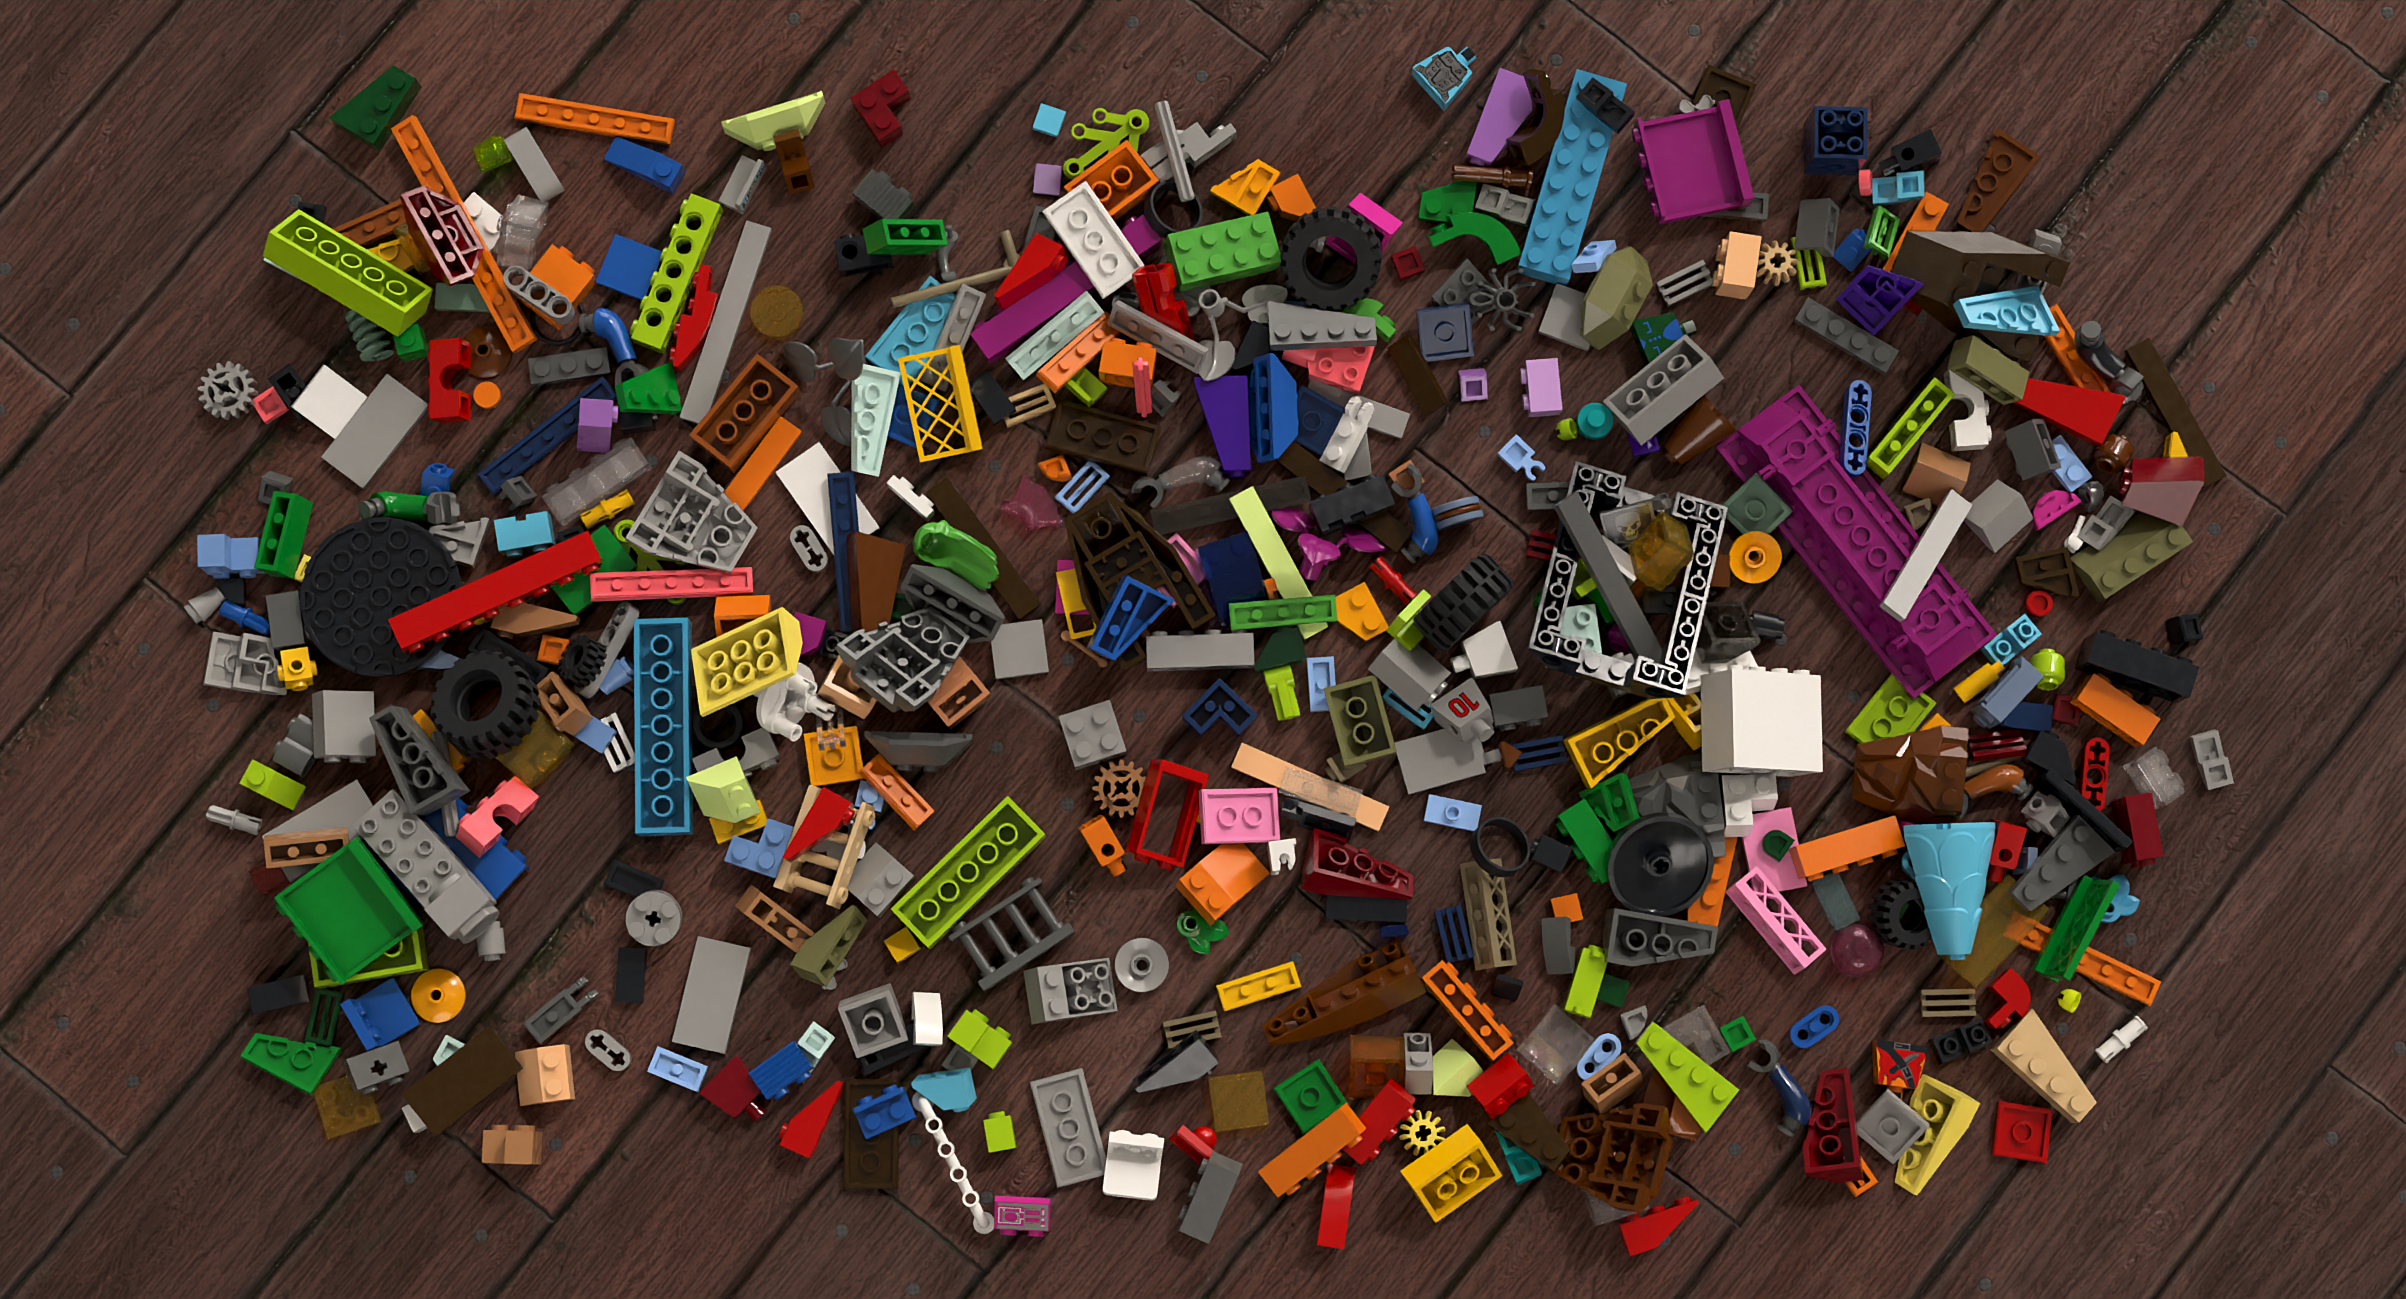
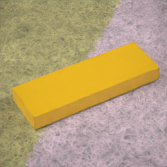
(1258, 986)

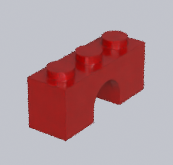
(445, 360)

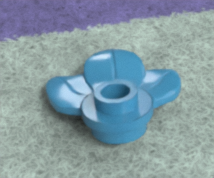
(2122, 903)

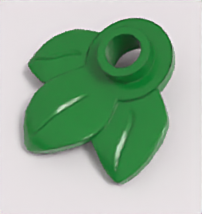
(1202, 933)

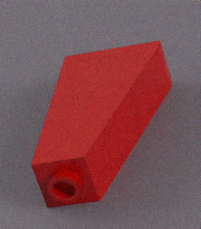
(2073, 409)

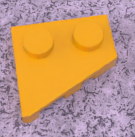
(1248, 187)
(1360, 613)

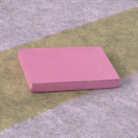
(1239, 815)
(1781, 874)

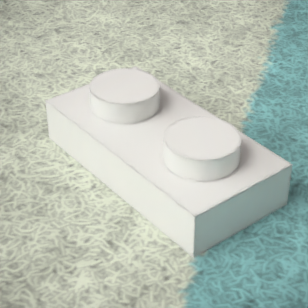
(921, 504)

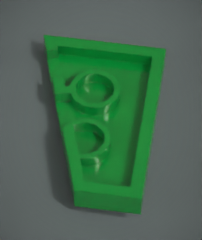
(291, 1061)

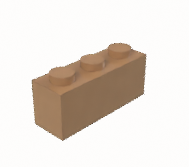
(303, 846)

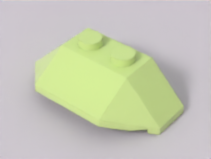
(760, 126)

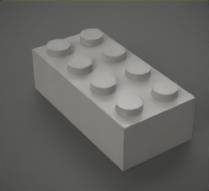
(1663, 389)

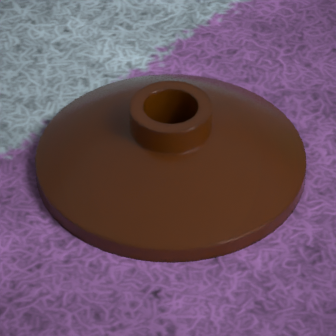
(497, 356)

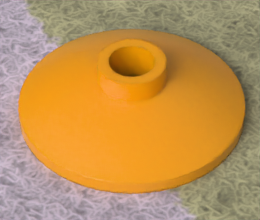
(1761, 567)
(451, 999)

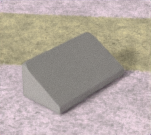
(1360, 463)

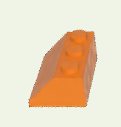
(1118, 180)

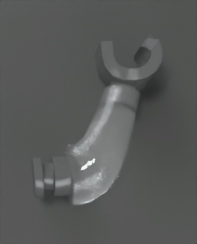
(1196, 470)

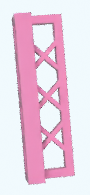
(1771, 928)

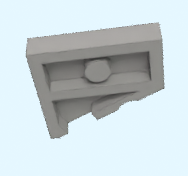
(463, 539)

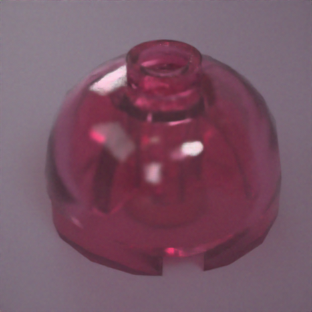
(1857, 950)

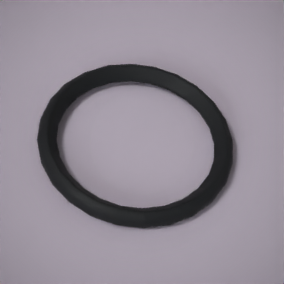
(555, 342)

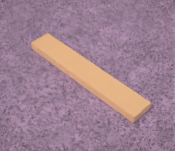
(1271, 771)

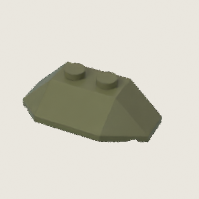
(1615, 297)

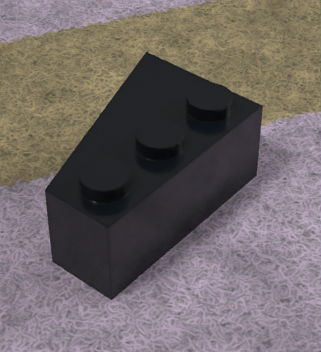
(1351, 504)

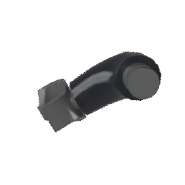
(2101, 359)

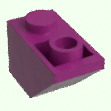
(812, 633)

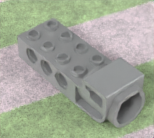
(428, 868)

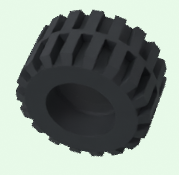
(1886, 915)

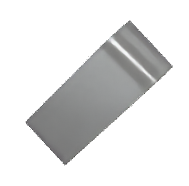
(534, 165)
(532, 284)

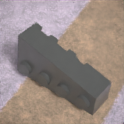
(416, 763)

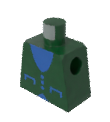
(1658, 333)

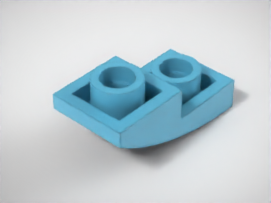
(2011, 640)

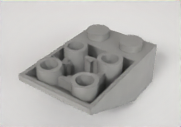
(1070, 990)

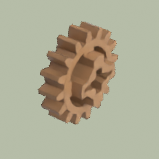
(1112, 780)

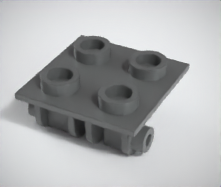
(1459, 287)

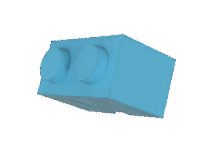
(527, 535)

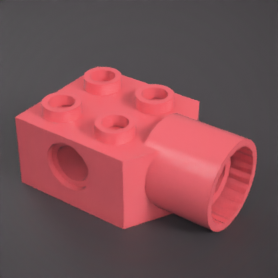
(1336, 367)

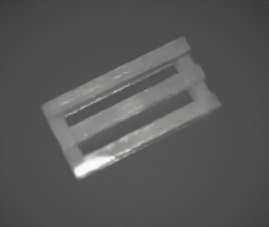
(832, 740)

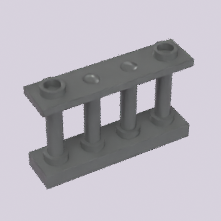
(1035, 946)

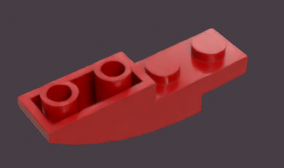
(693, 329)

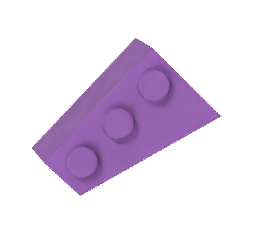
(595, 424)

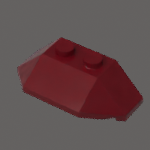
(442, 235)

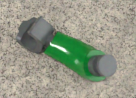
(435, 508)

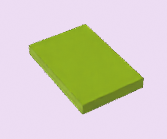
(1889, 713)

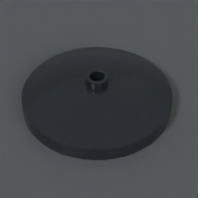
(1659, 864)

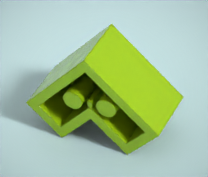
(980, 1039)

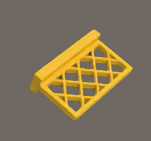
(962, 396)

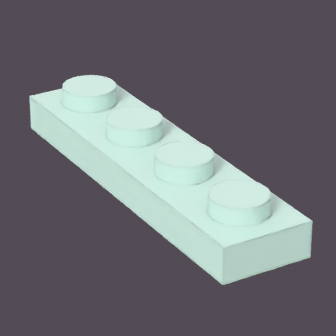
(1054, 335)

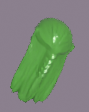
(956, 553)

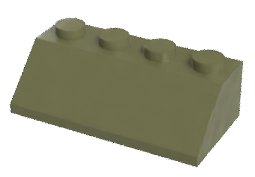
(2131, 553)

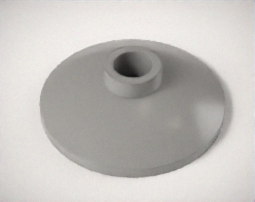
(1131, 954)

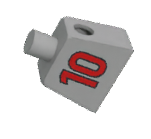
(1464, 712)

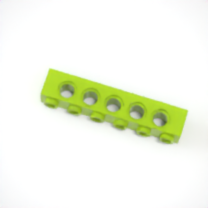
(693, 209)

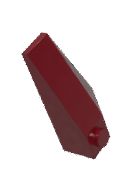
(1342, 870)
(1832, 1136)

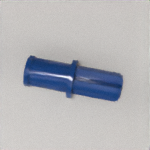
(245, 617)

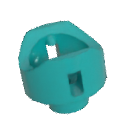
(1594, 421)

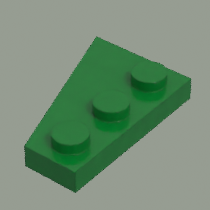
(650, 392)

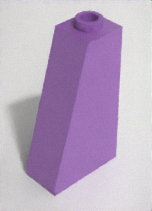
(1502, 117)

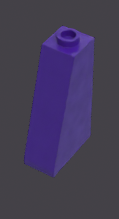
(1227, 419)

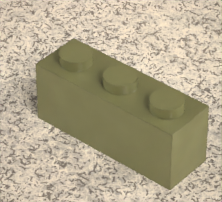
(1988, 370)

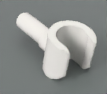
(2072, 541)

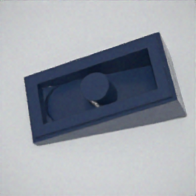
(2029, 717)

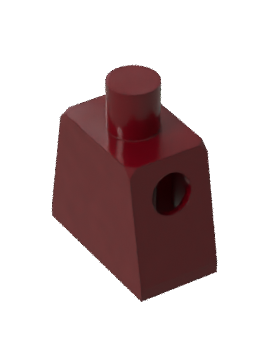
(735, 1091)

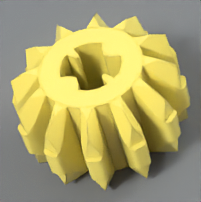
(1414, 1127)

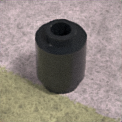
(1767, 625)

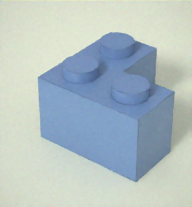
(227, 556)
(762, 857)

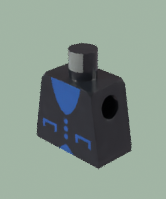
(1921, 149)

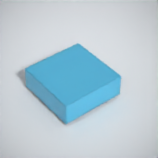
(1049, 120)

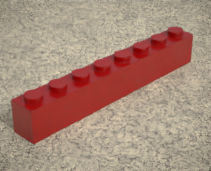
(495, 592)

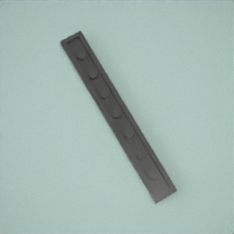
(1608, 577)

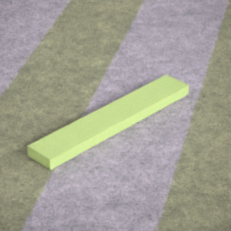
(1272, 552)

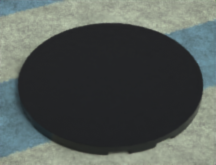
(363, 580)

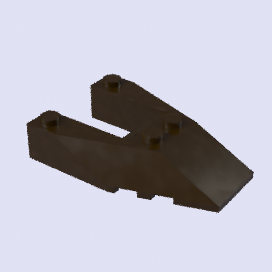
(1971, 266)
(1114, 543)

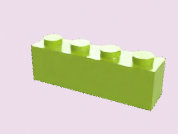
(1909, 428)

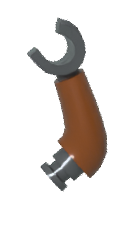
(1999, 778)

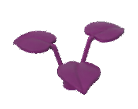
(1318, 551)

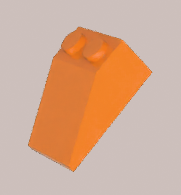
(1221, 880)

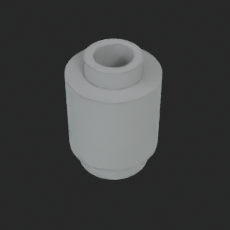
(491, 943)

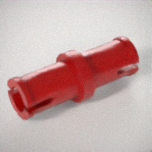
(1392, 580)

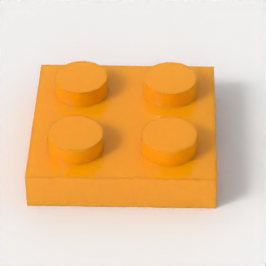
(835, 764)

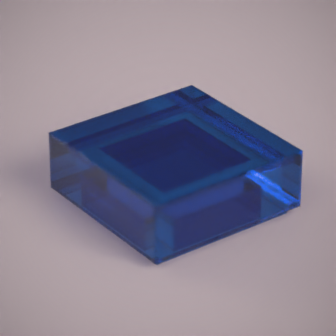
(1393, 931)

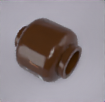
(2113, 454)

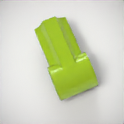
(1281, 687)

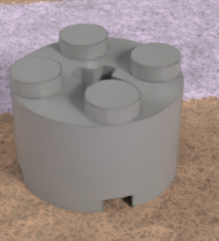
(667, 909)

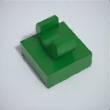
(1737, 1034)

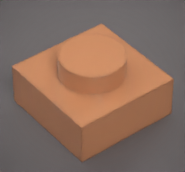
(1402, 477)

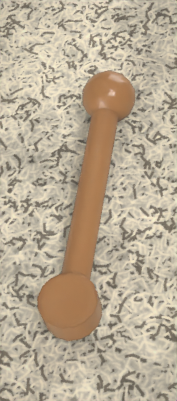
(1102, 662)

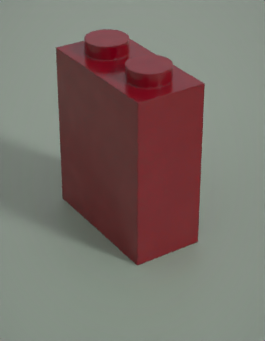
(2138, 821)

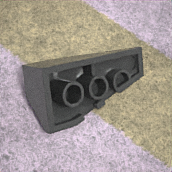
(1645, 938)

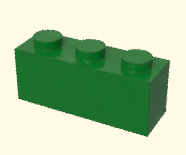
(905, 236)
(283, 535)
(1587, 837)

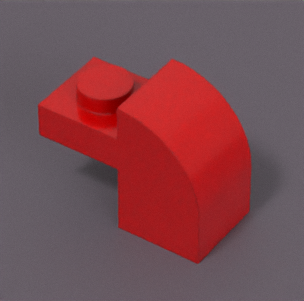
(2014, 999)

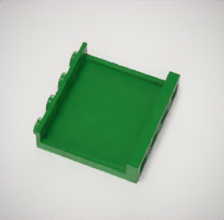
(348, 911)

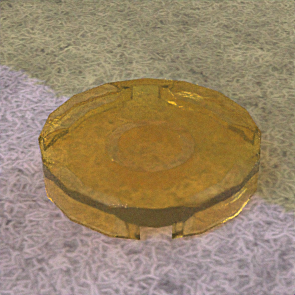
(776, 312)

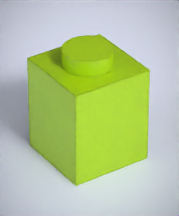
(999, 1132)

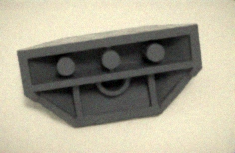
(954, 599)
(919, 749)

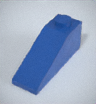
(646, 164)

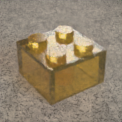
(1661, 551)

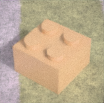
(1737, 265)

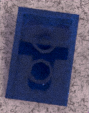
(1231, 573)

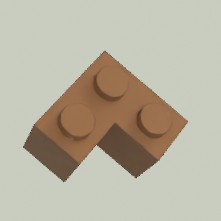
(512, 1147)

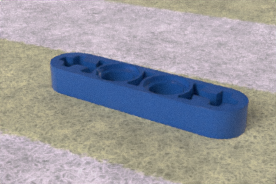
(1860, 430)

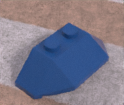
(1271, 408)

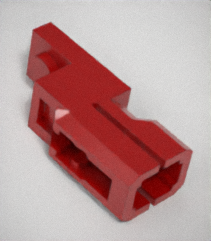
(1158, 300)

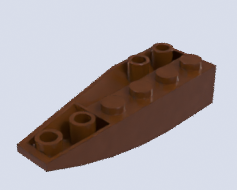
(1349, 996)

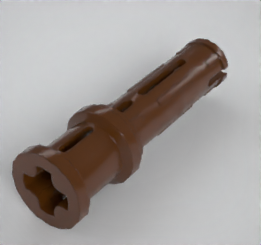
(1504, 176)

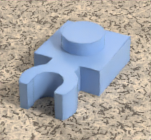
(1518, 455)
(869, 795)

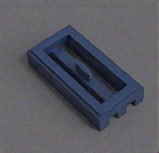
(1556, 739)
(1459, 956)

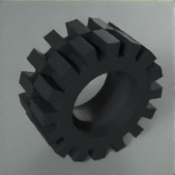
(582, 661)

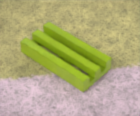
(1812, 283)

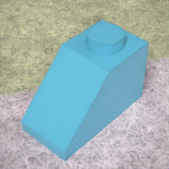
(947, 1088)

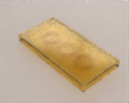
(1999, 932)

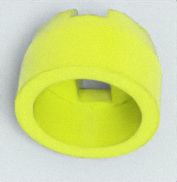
(2070, 1000)

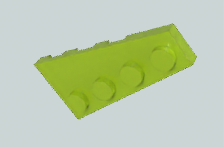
(1691, 1079)

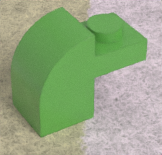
(1372, 309)

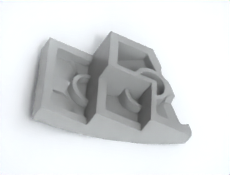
(243, 664)

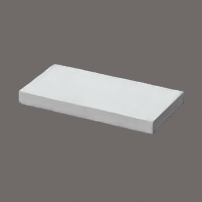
(1093, 239)
(808, 485)

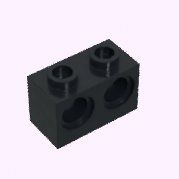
(863, 261)

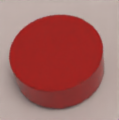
(2038, 603)

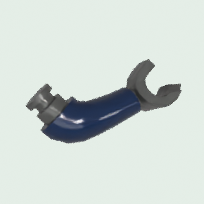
(1795, 1101)

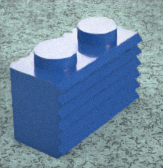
(781, 1071)

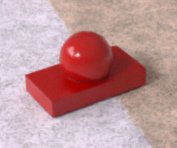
(1196, 1143)

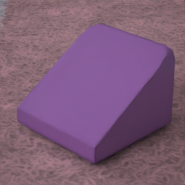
(1047, 179)
(1473, 384)

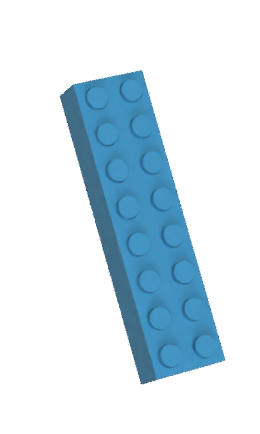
(1568, 187)
(663, 726)

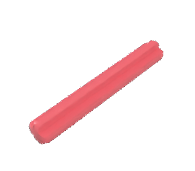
(1142, 387)

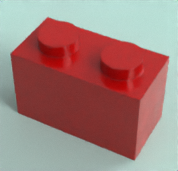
(1500, 1086)

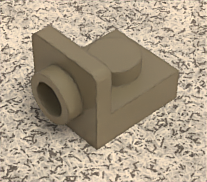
(1338, 771)

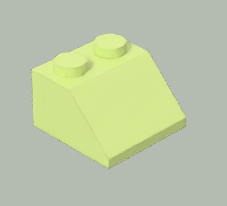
(724, 792)

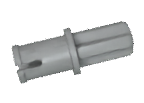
(234, 819)

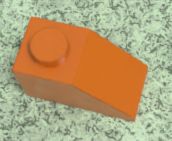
(1290, 198)

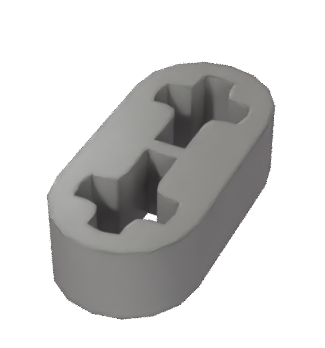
(804, 552)
(603, 1055)

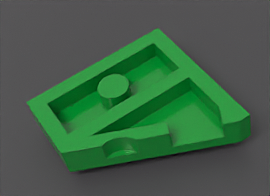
(1447, 200)

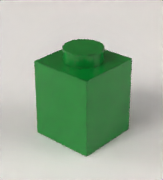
(411, 343)

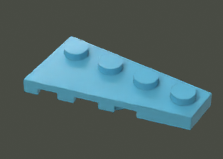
(2008, 311)

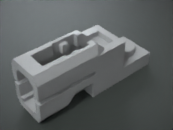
(1195, 149)

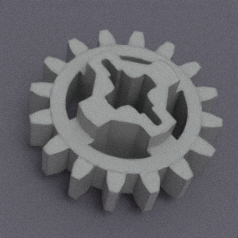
(231, 381)

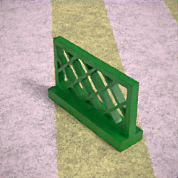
(2075, 928)

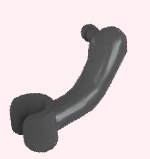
(942, 255)

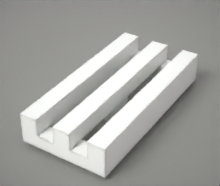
(609, 756)

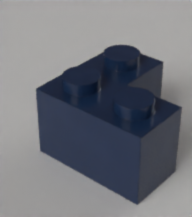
(1222, 704)

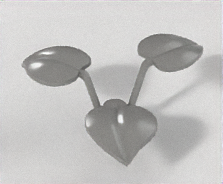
(1222, 353)

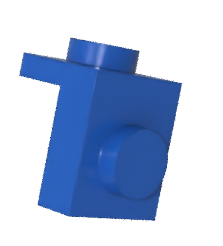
(1851, 250)
(436, 479)

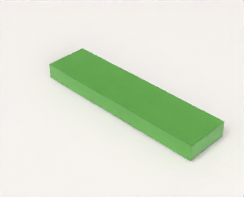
(1282, 612)

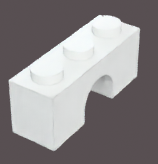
(1973, 431)

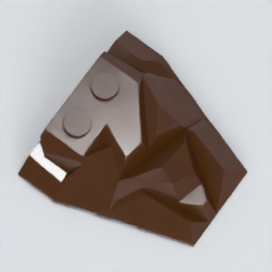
(1914, 775)
(1618, 1154)

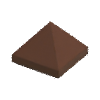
(1509, 755)

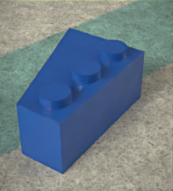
(1126, 617)

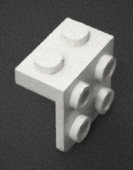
(1133, 1165)

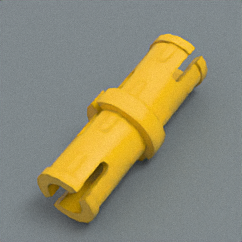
(607, 509)

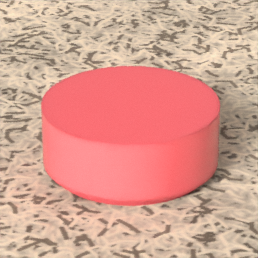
(1865, 182)

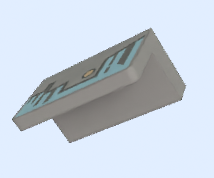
(742, 184)

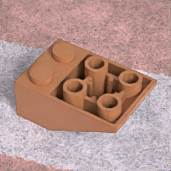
(958, 695)

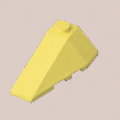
(1949, 1117)

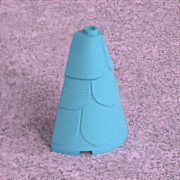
(1951, 879)

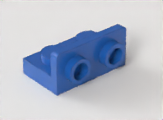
(884, 1112)

